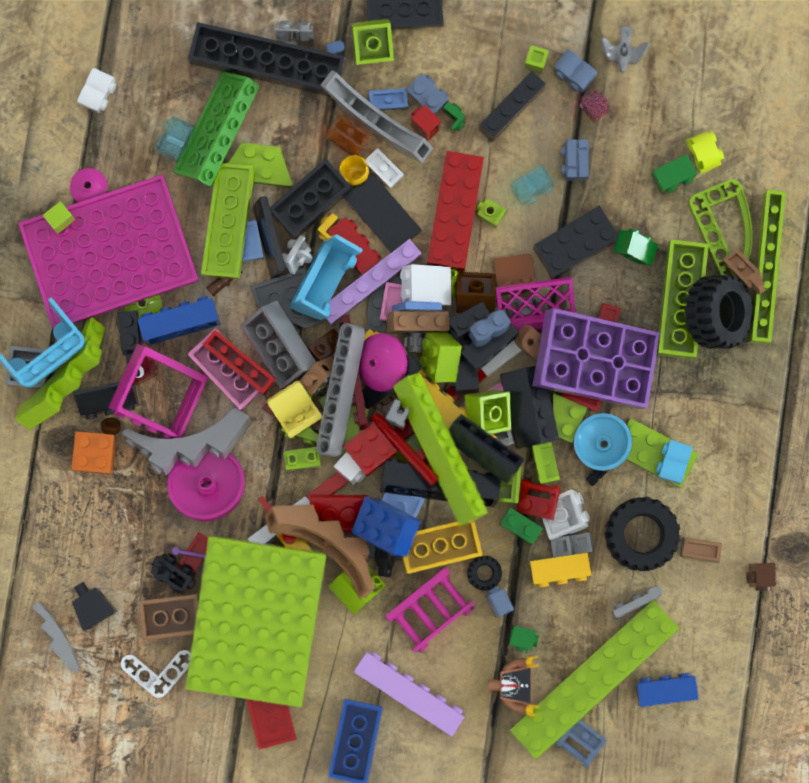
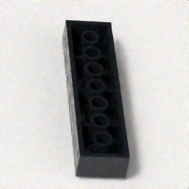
(263, 58)

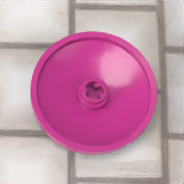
(207, 490)

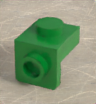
(455, 114)

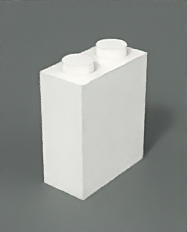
(426, 284)

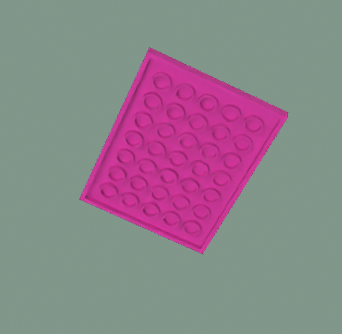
(112, 254)

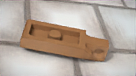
(745, 271)

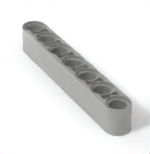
(340, 390)

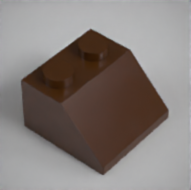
(474, 289)

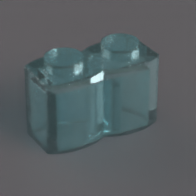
(174, 139)
(532, 185)

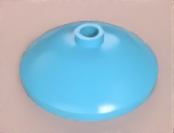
(601, 429)

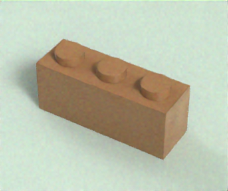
(417, 321)

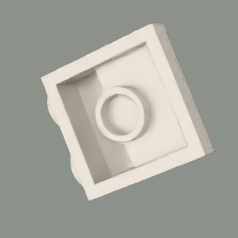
(568, 516)

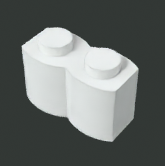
(96, 91)

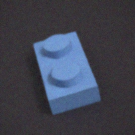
(389, 99)

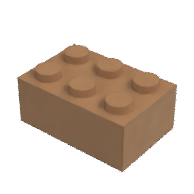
(168, 616)

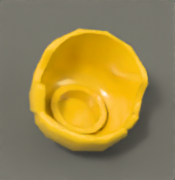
(354, 169)

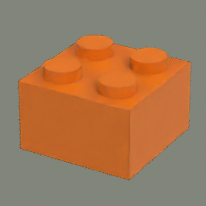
(94, 453)

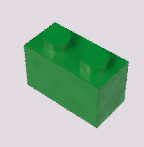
(674, 174)
(636, 247)
(521, 526)

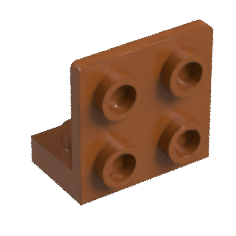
(514, 271)

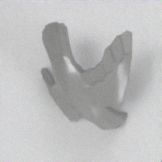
(624, 52)

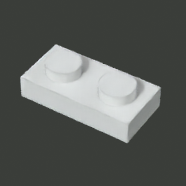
(384, 168)

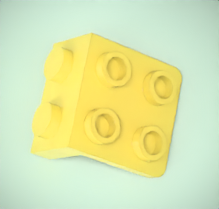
(294, 409)

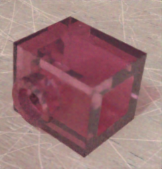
(594, 105)

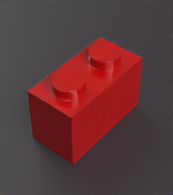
(425, 122)

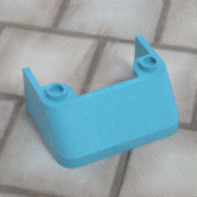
(323, 277)
(68, 344)

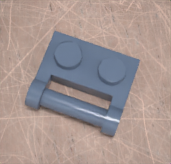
(585, 737)

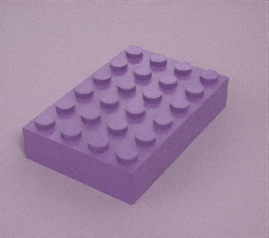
(596, 359)

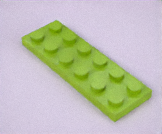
(228, 221)

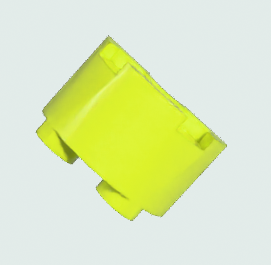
(705, 151)

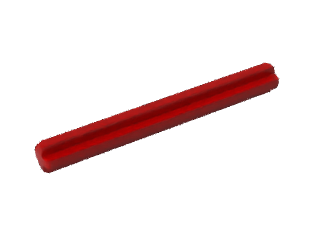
(405, 449)

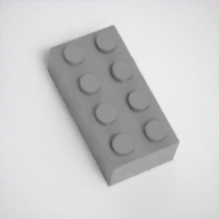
(278, 344)

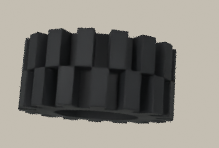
(496, 573)

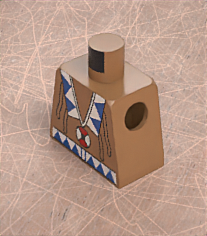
(318, 377)

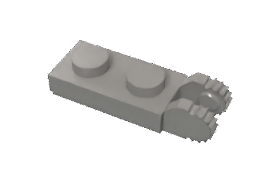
(637, 602)

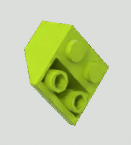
(346, 592)

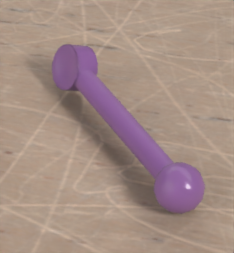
(176, 551)

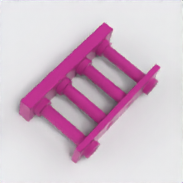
(428, 591)

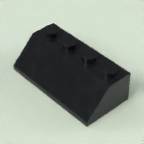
(529, 408)

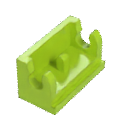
(545, 463)
(510, 492)

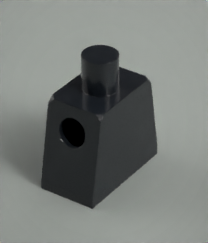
(91, 606)

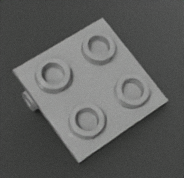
(284, 28)

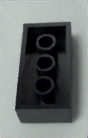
(310, 199)
(576, 242)

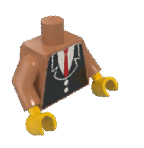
(516, 685)

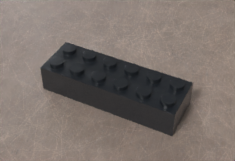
(405, 480)

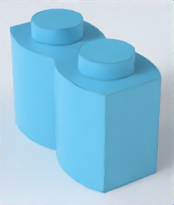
(674, 461)

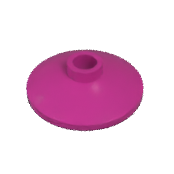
(88, 175)

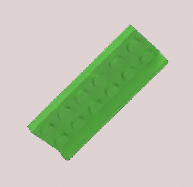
(216, 128)

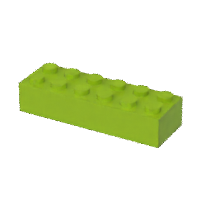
(683, 267)

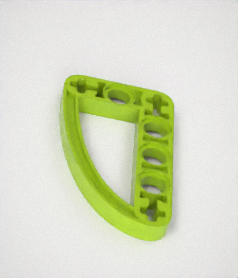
(706, 203)

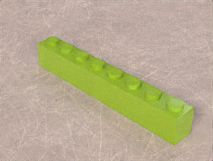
(768, 264)
(440, 449)

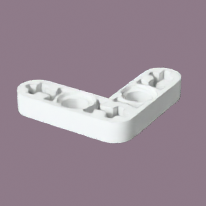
(154, 678)

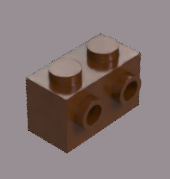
(761, 576)

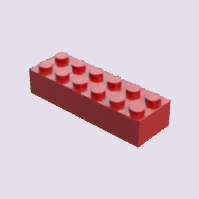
(455, 210)

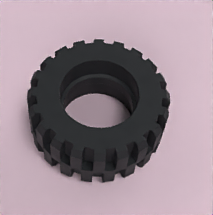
(718, 311)
(668, 534)

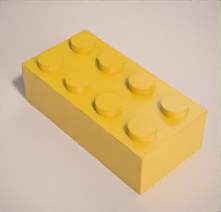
(442, 546)

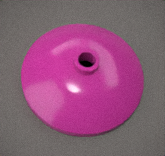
(389, 362)

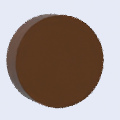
(110, 426)

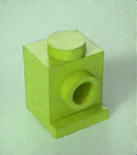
(491, 219)

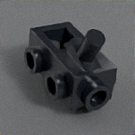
(168, 570)

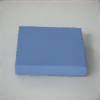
(417, 306)

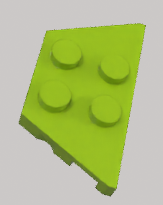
(268, 163)

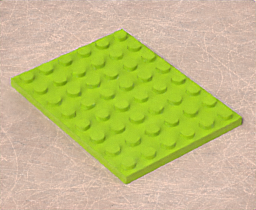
(255, 621)

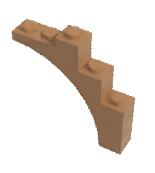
(349, 553)

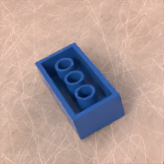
(179, 321)
(355, 741)

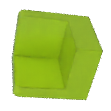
(536, 59)
(59, 217)

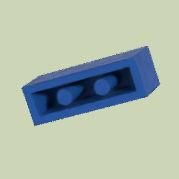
(666, 690)

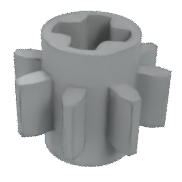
(414, 343)

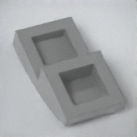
(572, 545)

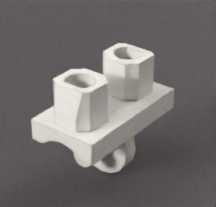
(298, 254)

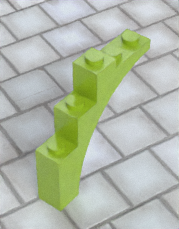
(65, 380)

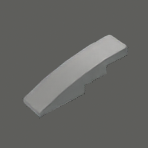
(61, 643)

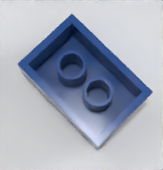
(386, 526)

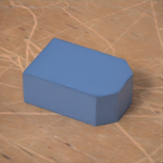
(336, 47)

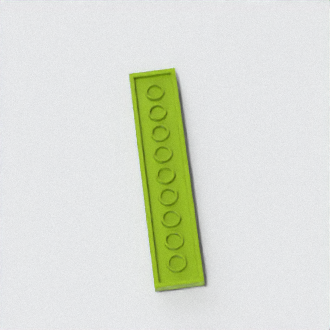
(595, 679)

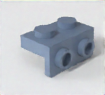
(427, 94)

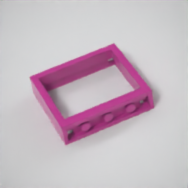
(187, 405)

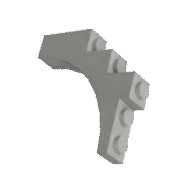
(374, 120)
(191, 449)

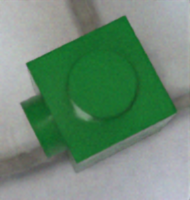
(523, 639)

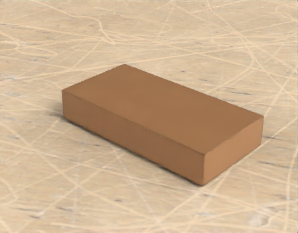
(701, 549)

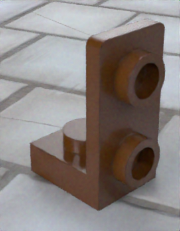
(324, 345)

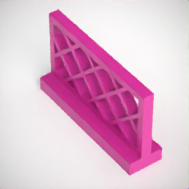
(534, 320)

